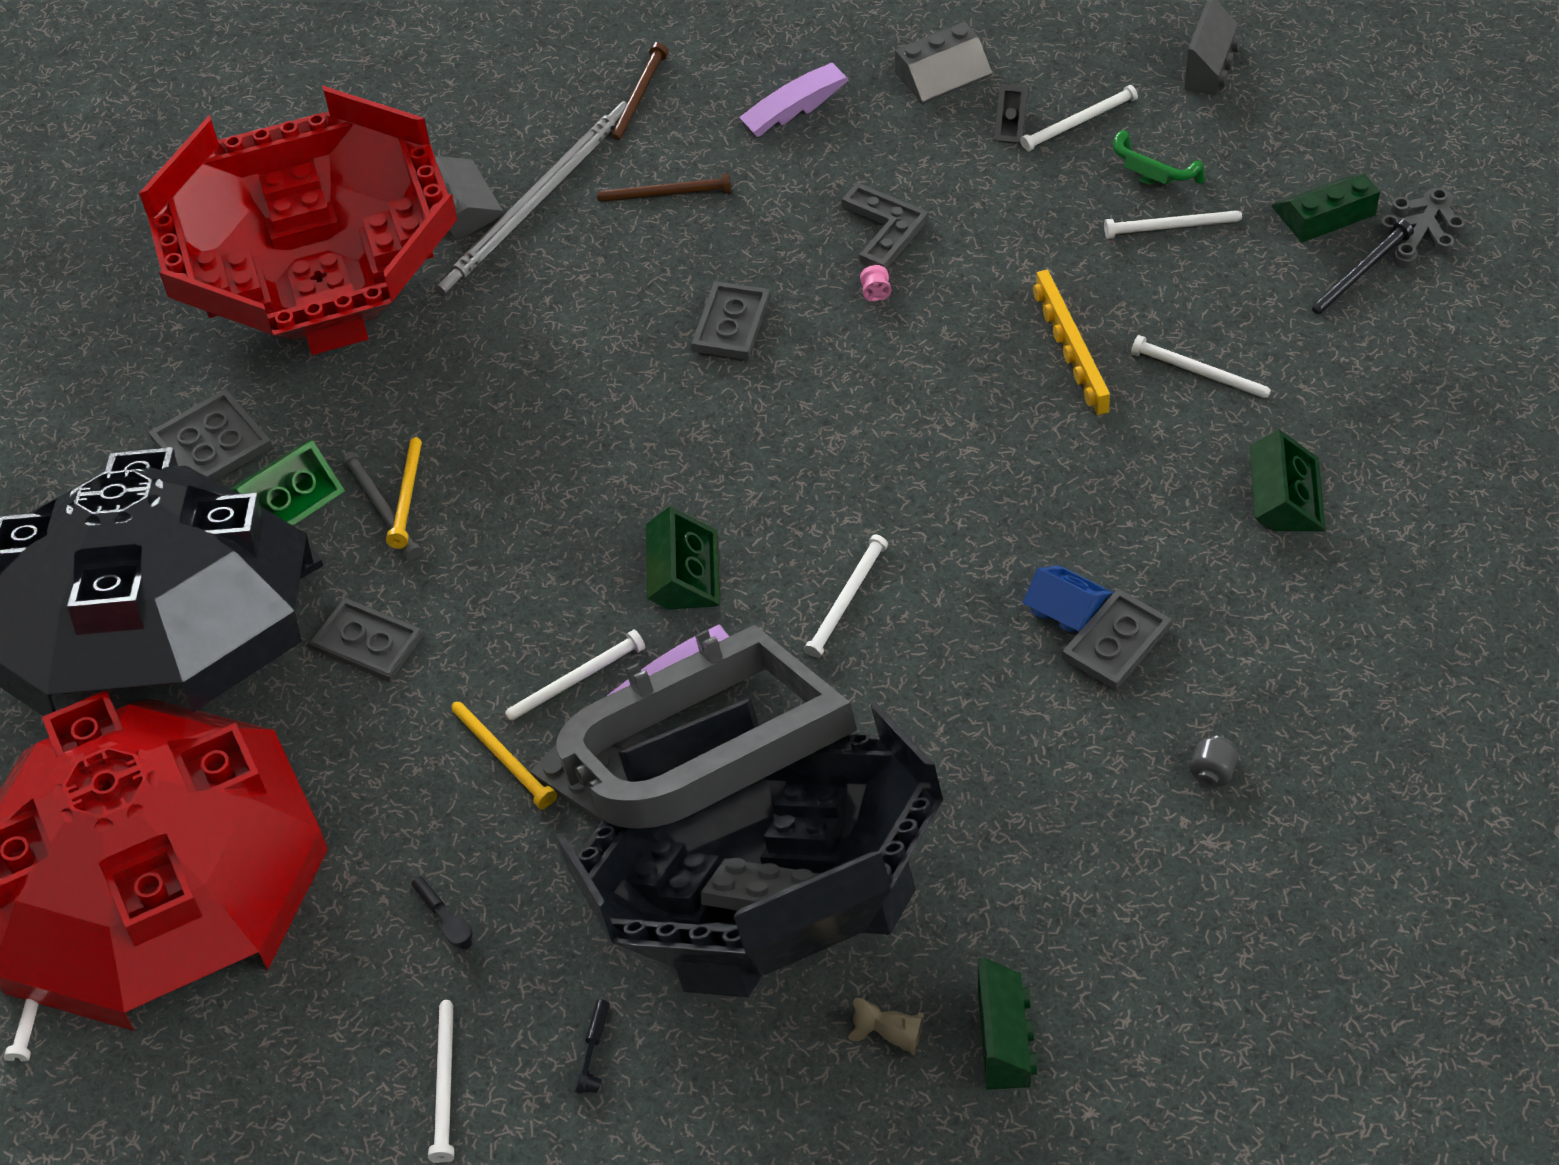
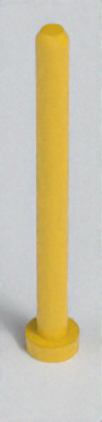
(397, 536)
(542, 795)

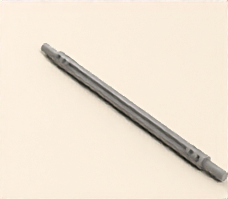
(531, 199)

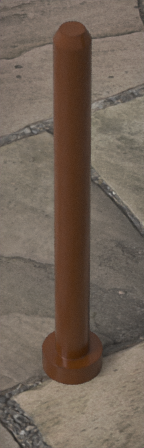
(657, 52)
(666, 189)

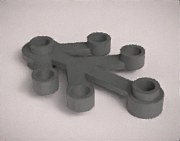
(1435, 201)

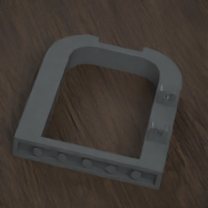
(720, 771)

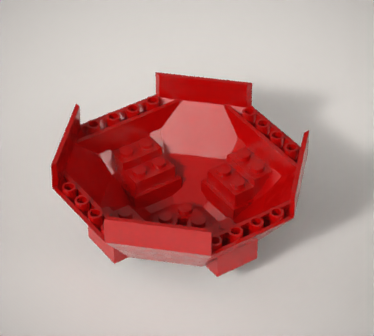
(300, 219)
(146, 854)

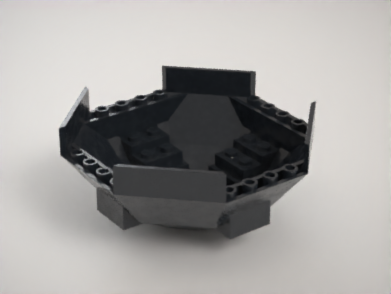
(145, 585)
(837, 812)

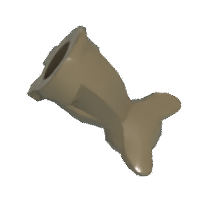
(893, 1026)

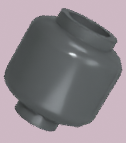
(1214, 761)

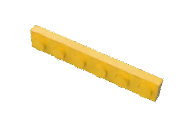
(1074, 348)

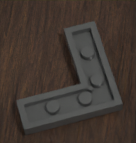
(899, 219)

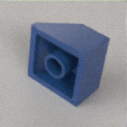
(1065, 597)

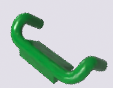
(1153, 169)

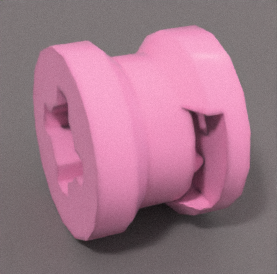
(875, 283)

